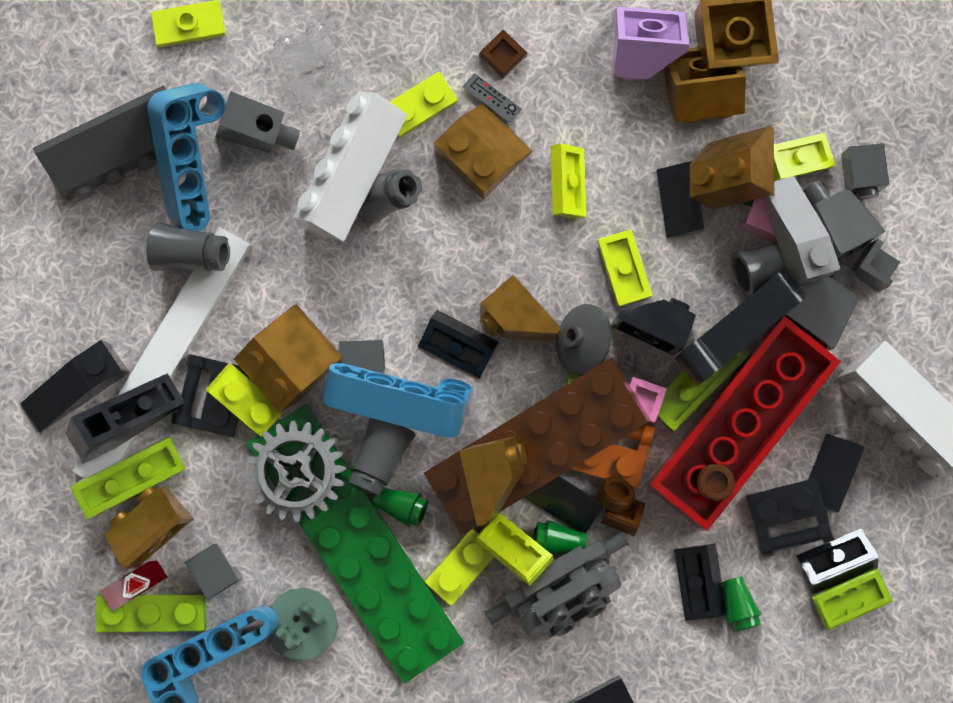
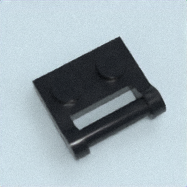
(214, 415)
(788, 505)

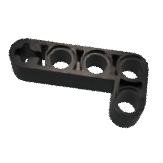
(740, 327)

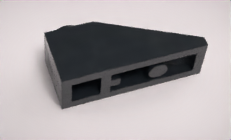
(74, 385)
(122, 417)

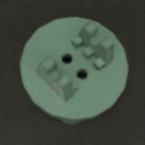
(314, 612)

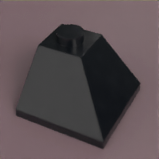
(658, 323)

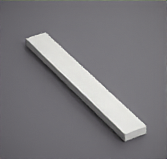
(175, 336)

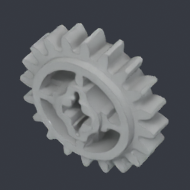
(269, 453)

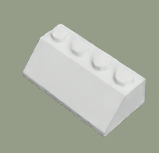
(349, 166)

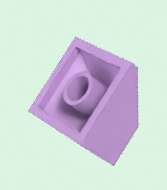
(647, 41)

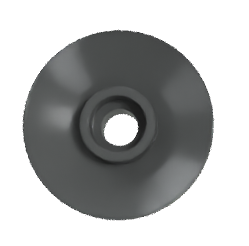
(584, 339)

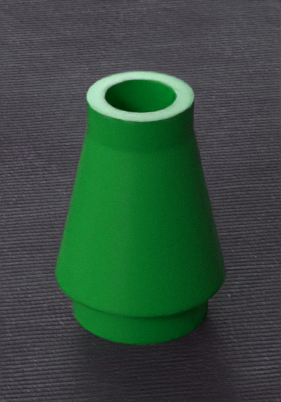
(402, 505)
(558, 538)
(740, 606)

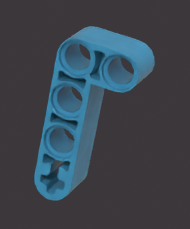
(193, 210)
(398, 400)
(210, 651)

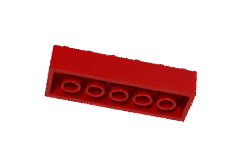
(745, 419)

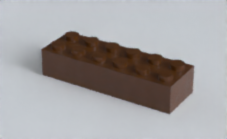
(555, 435)

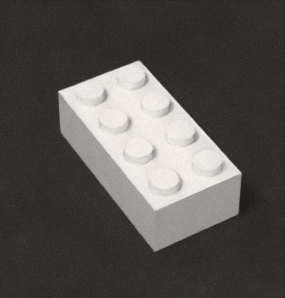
(905, 403)

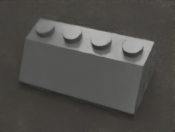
(102, 149)

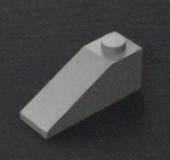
(800, 233)

